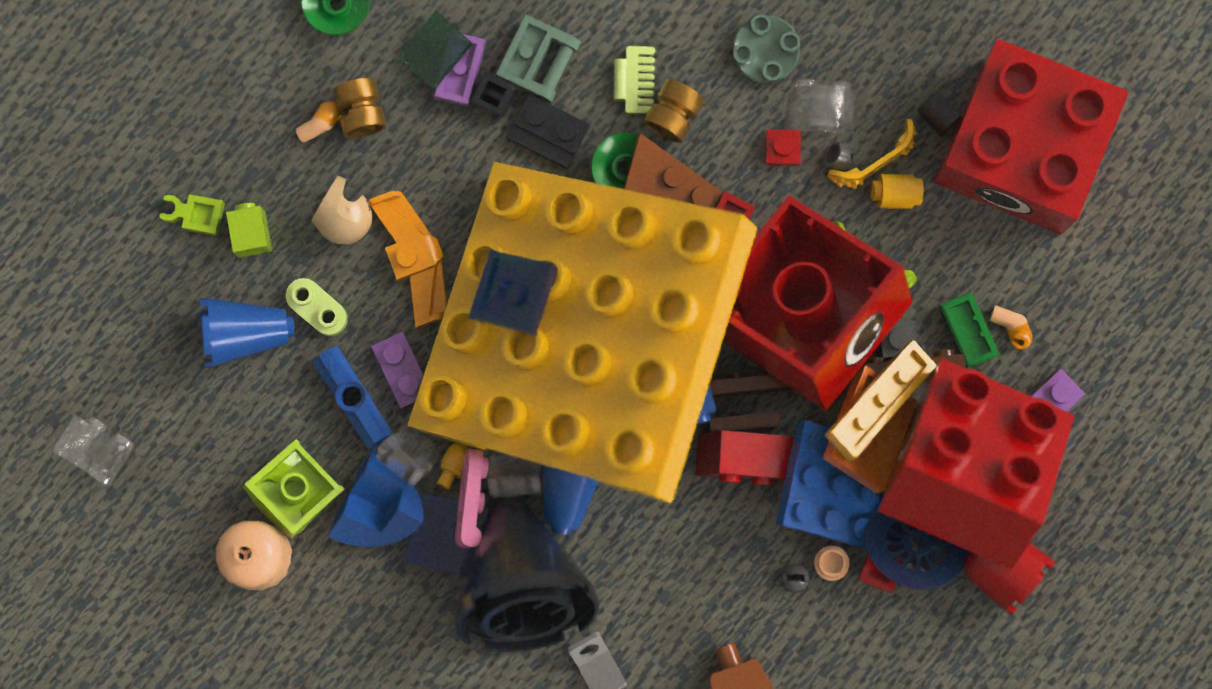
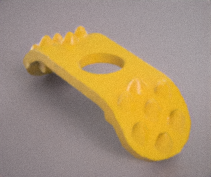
(855, 176)

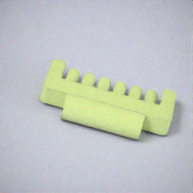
(627, 77)

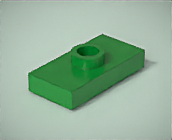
(969, 330)

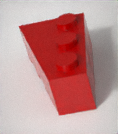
(743, 456)

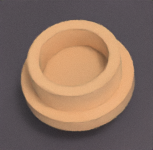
(831, 563)

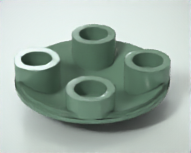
(766, 49)

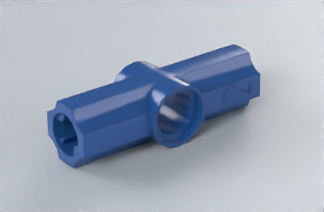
(342, 378)

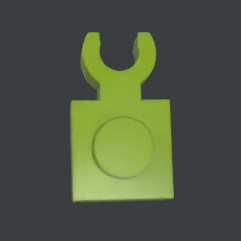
(198, 215)

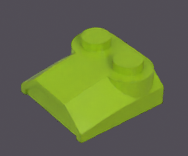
(292, 489)

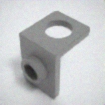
(597, 665)

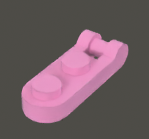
(470, 499)

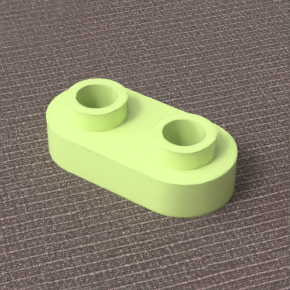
(316, 306)

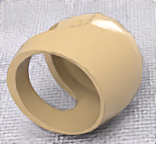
(340, 219)

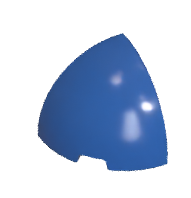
(377, 508)

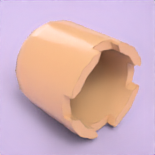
(268, 559)

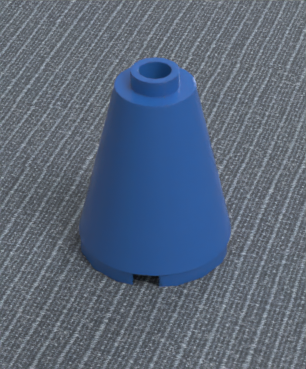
(240, 330)
(565, 498)

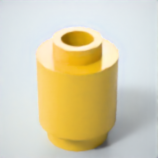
(897, 191)

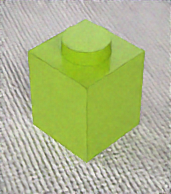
(249, 230)

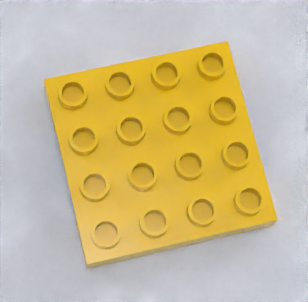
(621, 341)

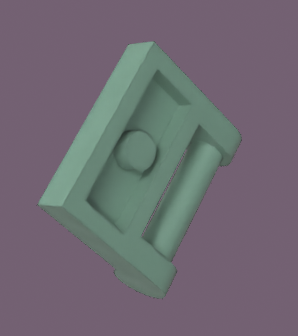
(528, 52)

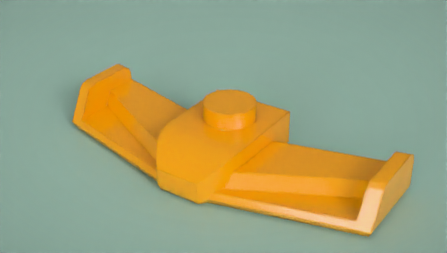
(413, 256)

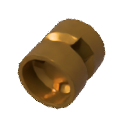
(676, 107)
(360, 113)

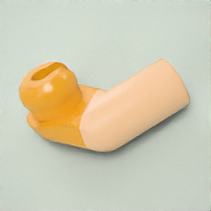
(322, 121)
(1015, 325)

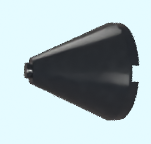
(522, 585)

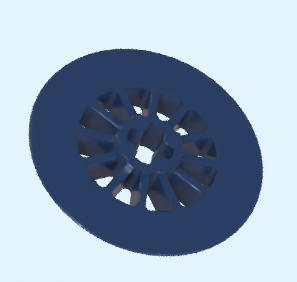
(900, 542)

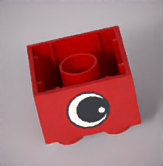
(1031, 137)
(814, 302)
(977, 464)

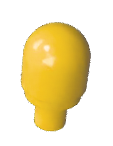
(452, 465)

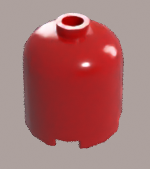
(1007, 584)

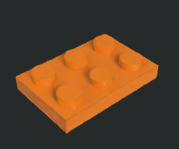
(878, 458)

